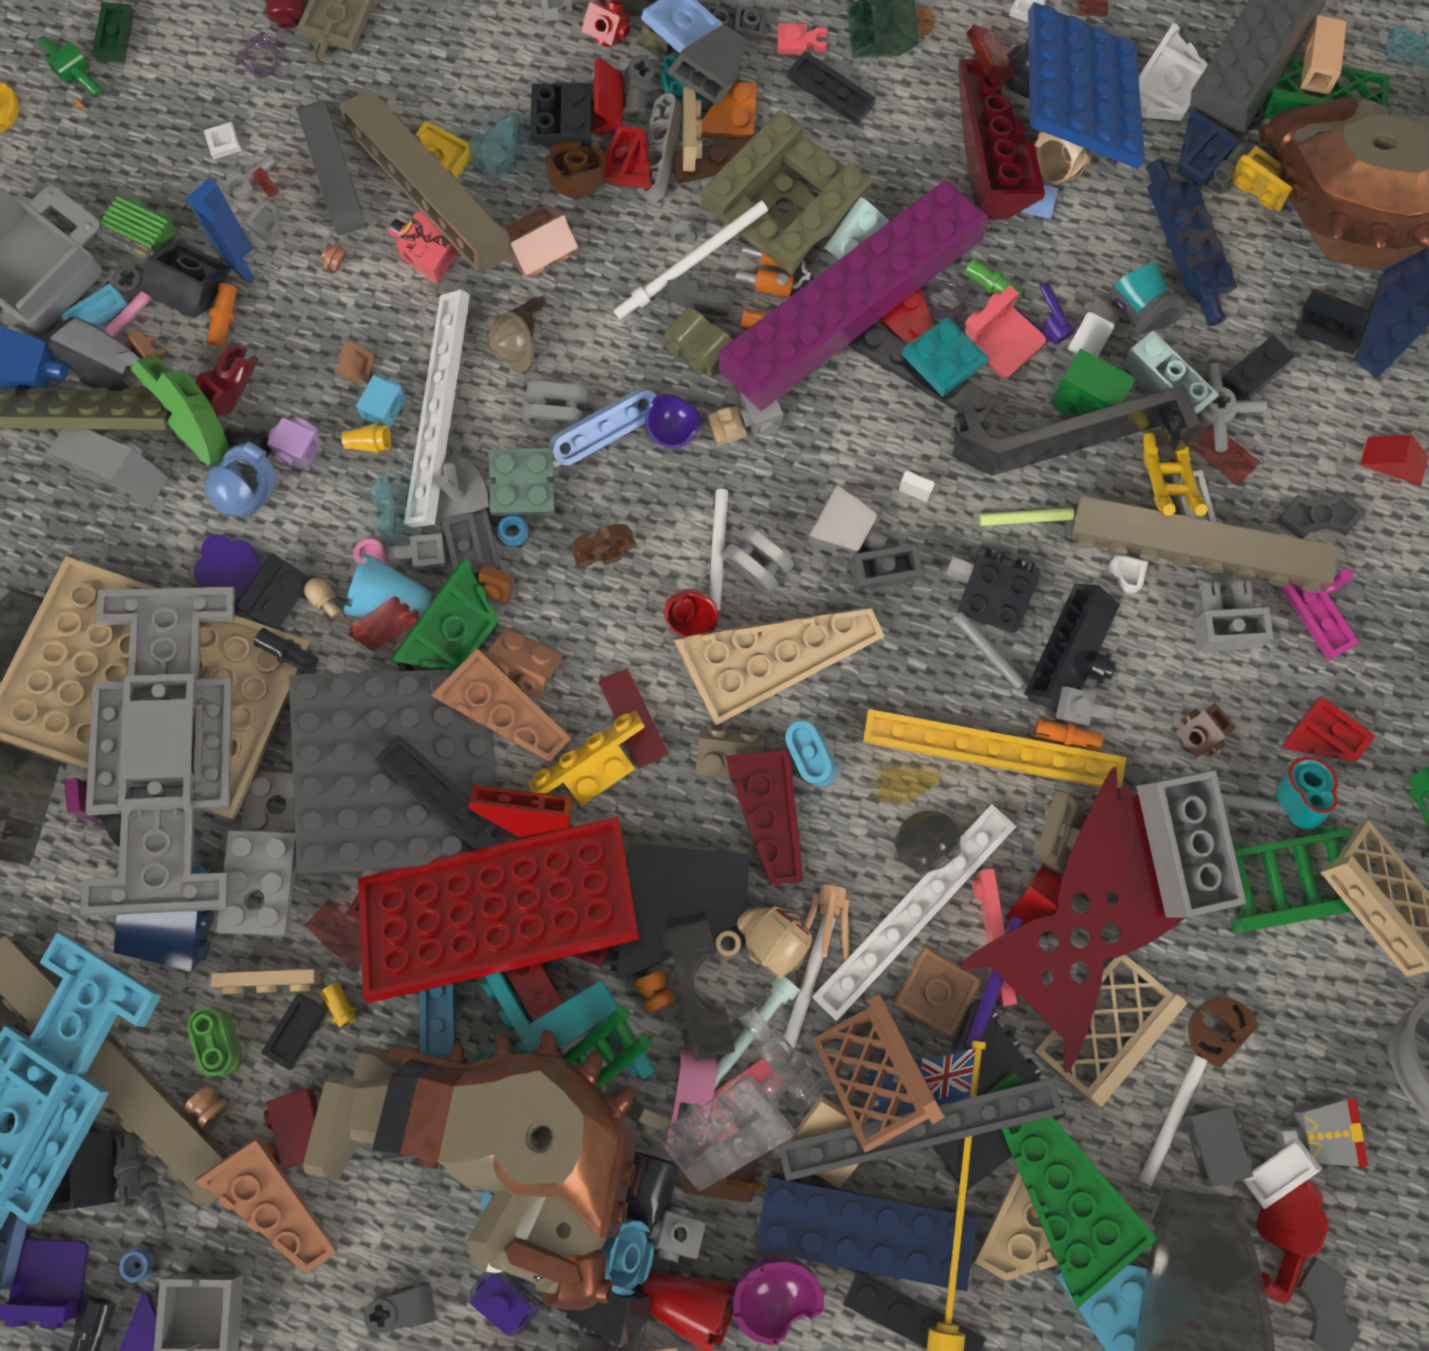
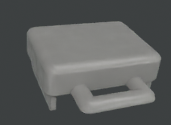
(39, 263)

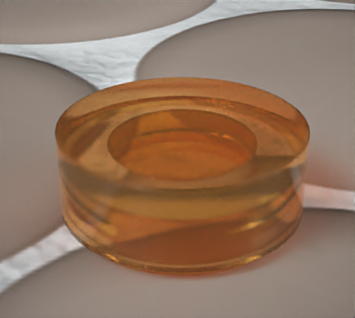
(925, 21)

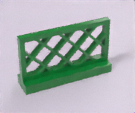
(1281, 100)

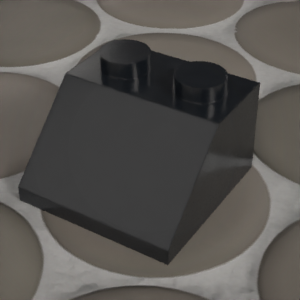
(183, 278)
(89, 1176)

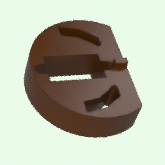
(1223, 1010)

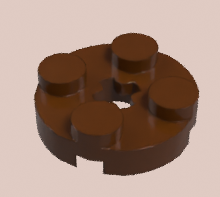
(605, 546)

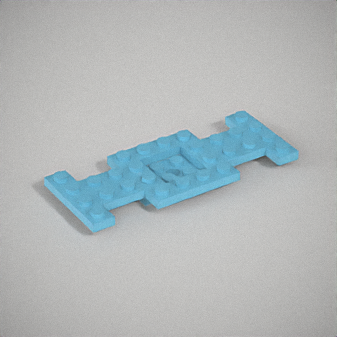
(51, 1071)

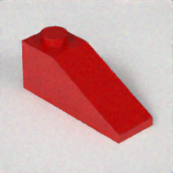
(521, 811)

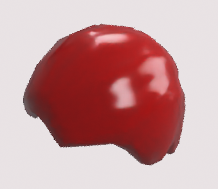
(691, 612)

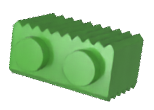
(139, 223)

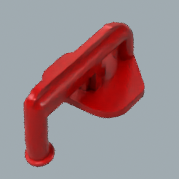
(1300, 1227)

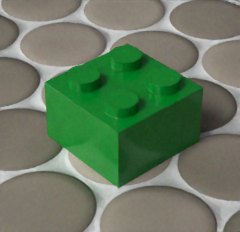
(1090, 386)

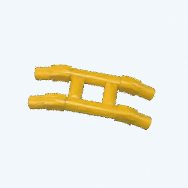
(1163, 490)

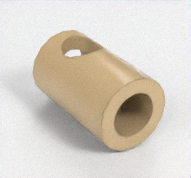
(728, 935)

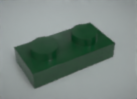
(113, 32)

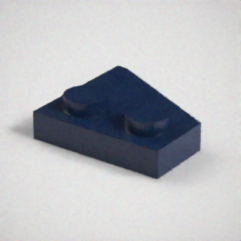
(1203, 148)

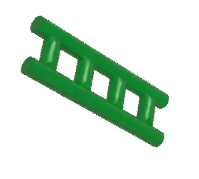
(597, 1039)

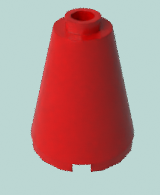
(691, 1307)

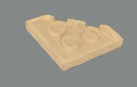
(1015, 1237)

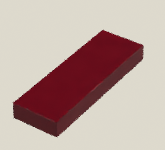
(625, 698)

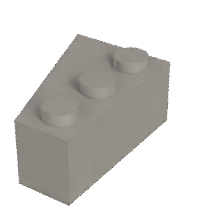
(109, 462)

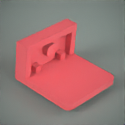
(1004, 333)

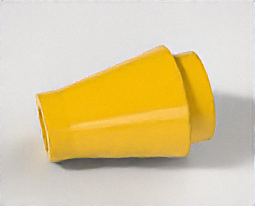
(368, 438)

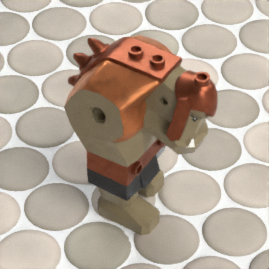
(1356, 178)
(506, 1126)

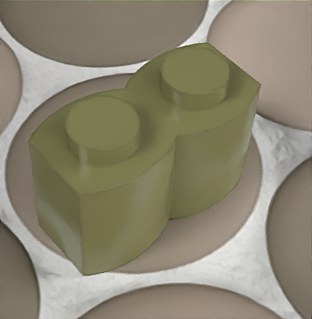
(696, 341)

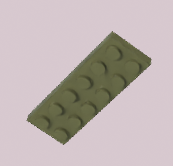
(81, 409)

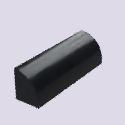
(1072, 644)

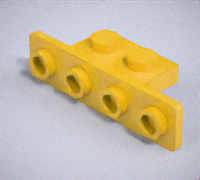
(592, 765)

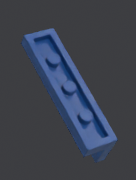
(221, 227)

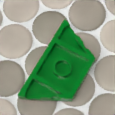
(451, 624)

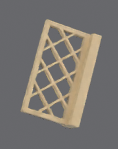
(1376, 906)
(1134, 1048)

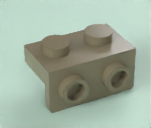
(719, 742)

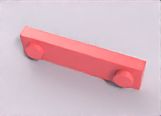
(986, 890)

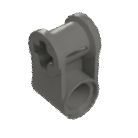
(407, 1309)

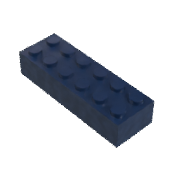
(863, 1232)

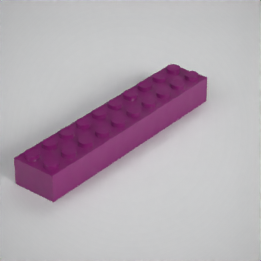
(852, 295)

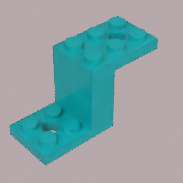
(567, 1022)

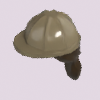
(513, 333)

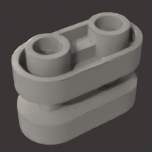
(565, 398)
(756, 541)

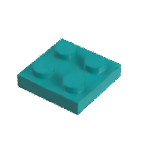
(945, 356)

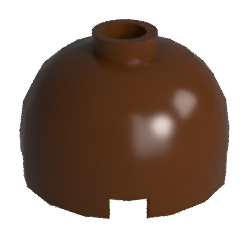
(575, 169)

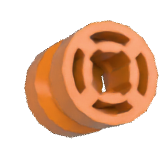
(654, 991)

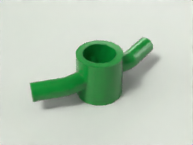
(69, 64)

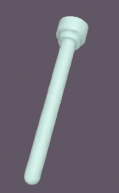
(781, 992)

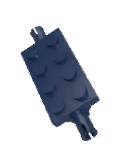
(1192, 240)

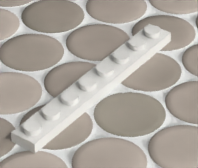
(437, 409)
(912, 914)

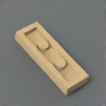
(691, 129)
(266, 981)

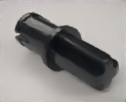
(285, 651)

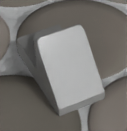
(1095, 328)

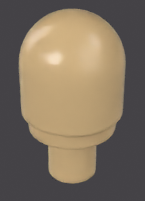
(322, 596)

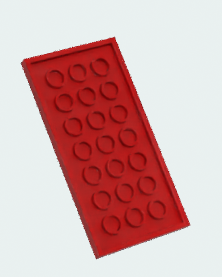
(495, 910)

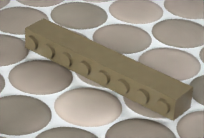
(425, 181)
(1205, 544)

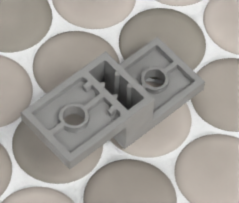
(261, 860)

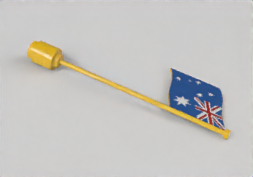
(950, 1080)

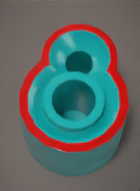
(1308, 792)

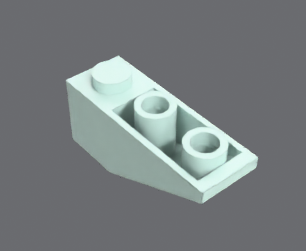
(1162, 368)

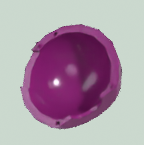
(774, 1296)

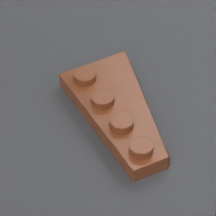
(494, 701)
(265, 1198)

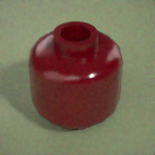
(284, 12)

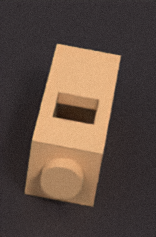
(1323, 54)

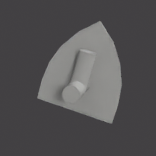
(461, 489)

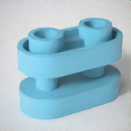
(811, 754)

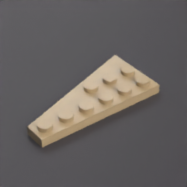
(757, 661)

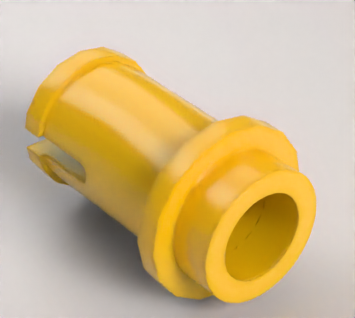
(339, 1005)

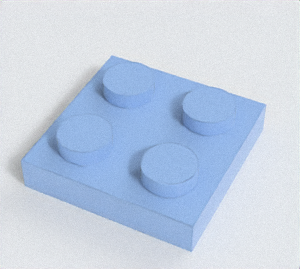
(680, 21)

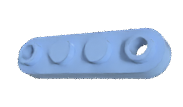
(601, 427)

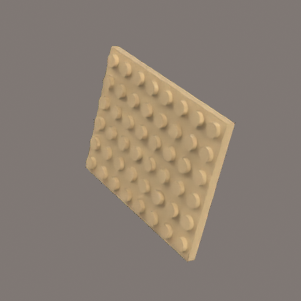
(66, 650)

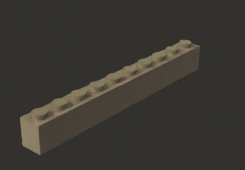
(133, 1091)

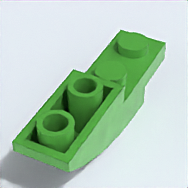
(191, 412)

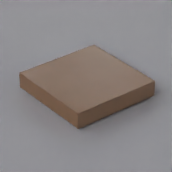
(937, 992)

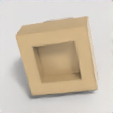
(726, 425)

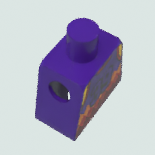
(504, 1302)

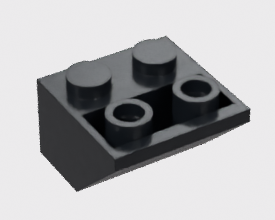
(561, 113)

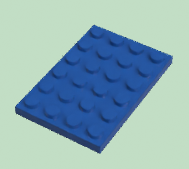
(1084, 85)

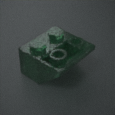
(882, 28)

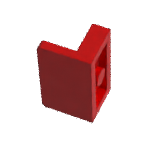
(607, 98)

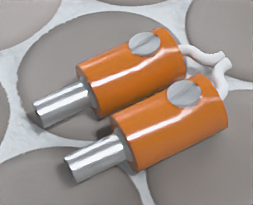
(770, 281)

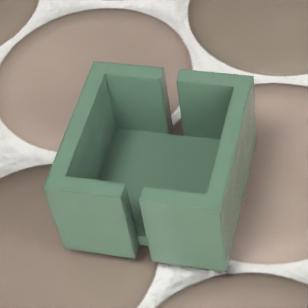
(521, 482)

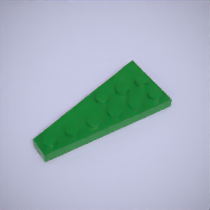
(1079, 1210)

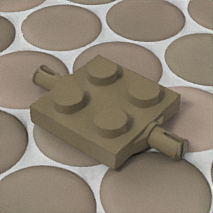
(334, 23)

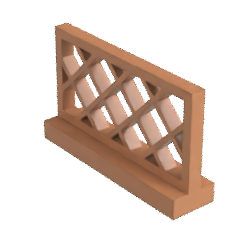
(904, 1067)

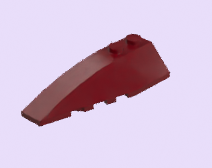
(998, 155)

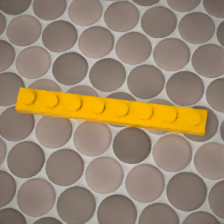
(991, 749)

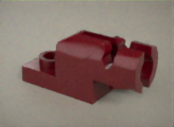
(227, 381)

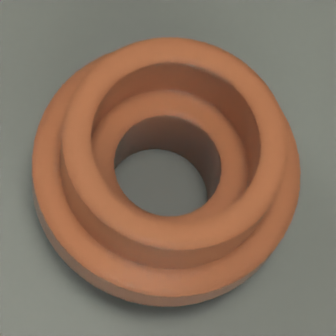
(333, 256)

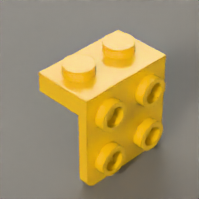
(1259, 175)

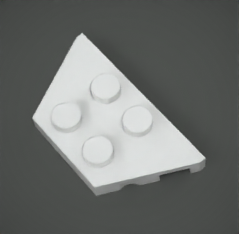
(1169, 78)

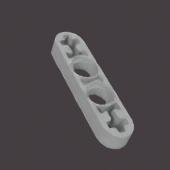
(665, 115)

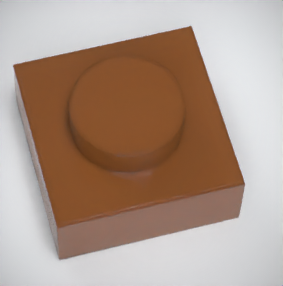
(496, 583)

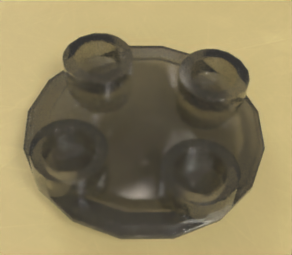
(928, 841)

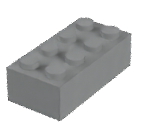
(1191, 845)

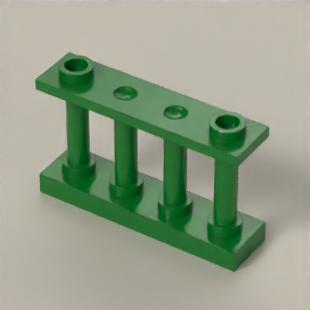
(1282, 911)

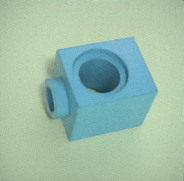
(381, 401)

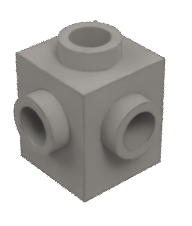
(687, 1235)

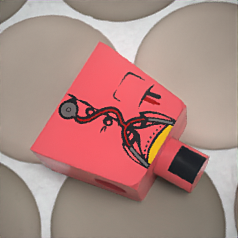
(423, 246)

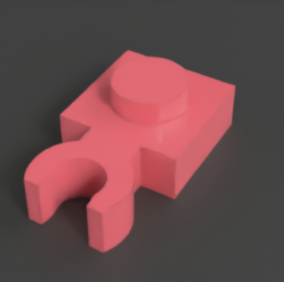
(795, 39)

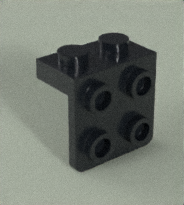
(999, 589)

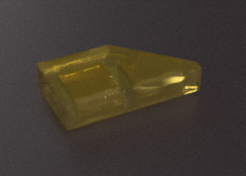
(904, 785)

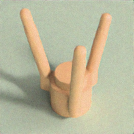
(831, 901)

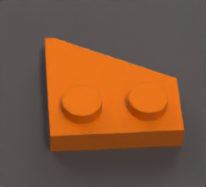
(733, 115)

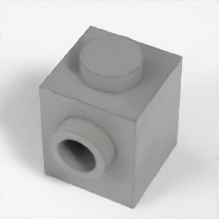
(759, 421)

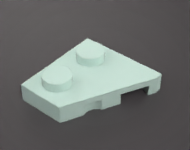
(857, 226)

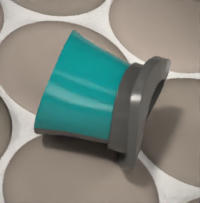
(1147, 300)

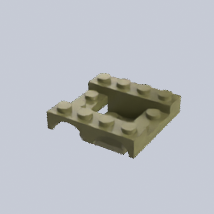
(758, 175)

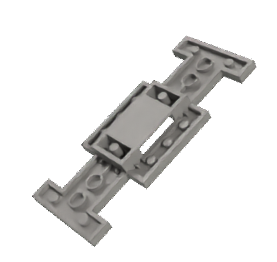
(145, 751)

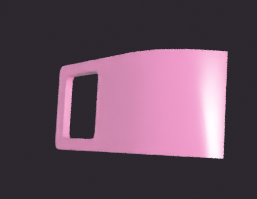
(695, 1080)

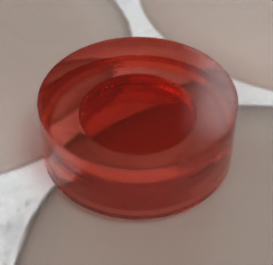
(265, 182)

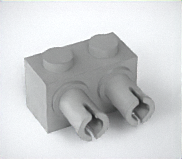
(1231, 628)

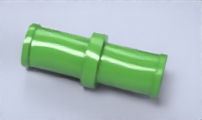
(990, 279)

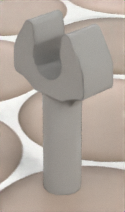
(247, 179)

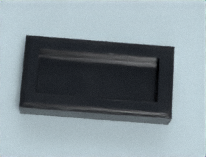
(294, 1031)

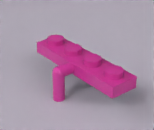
(1323, 617)

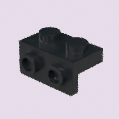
(1331, 321)

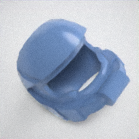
(230, 489)

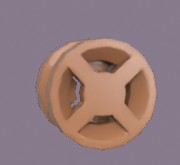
(205, 1106)

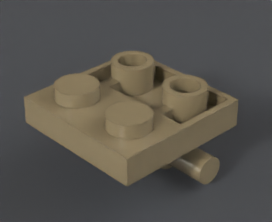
(1059, 832)

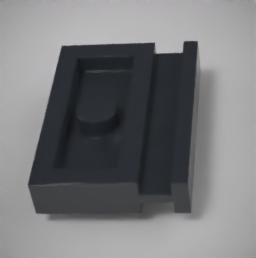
(273, 592)

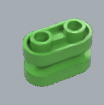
(214, 1041)

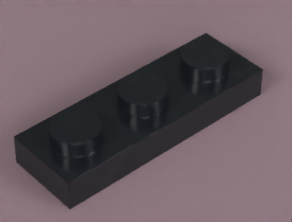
(831, 87)

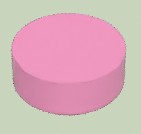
(371, 547)

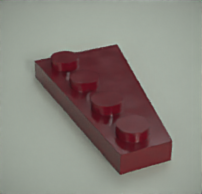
(768, 805)

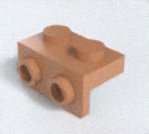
(524, 661)

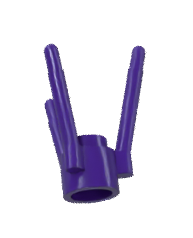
(1056, 326)

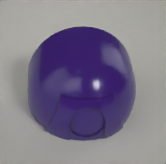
(672, 421)

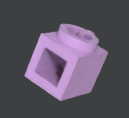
(294, 442)

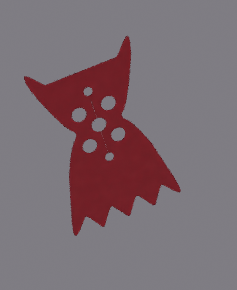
(1092, 869)

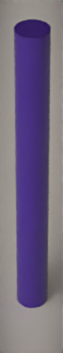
(989, 998)

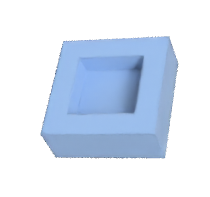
(1045, 206)

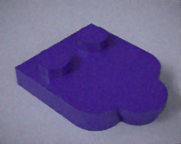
(226, 564)

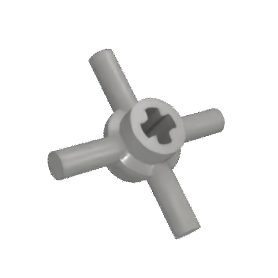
(1227, 407)

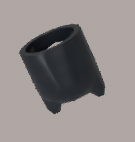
(651, 1187)

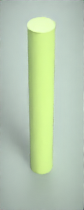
(1027, 516)

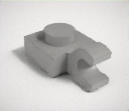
(424, 552)
(1079, 707)

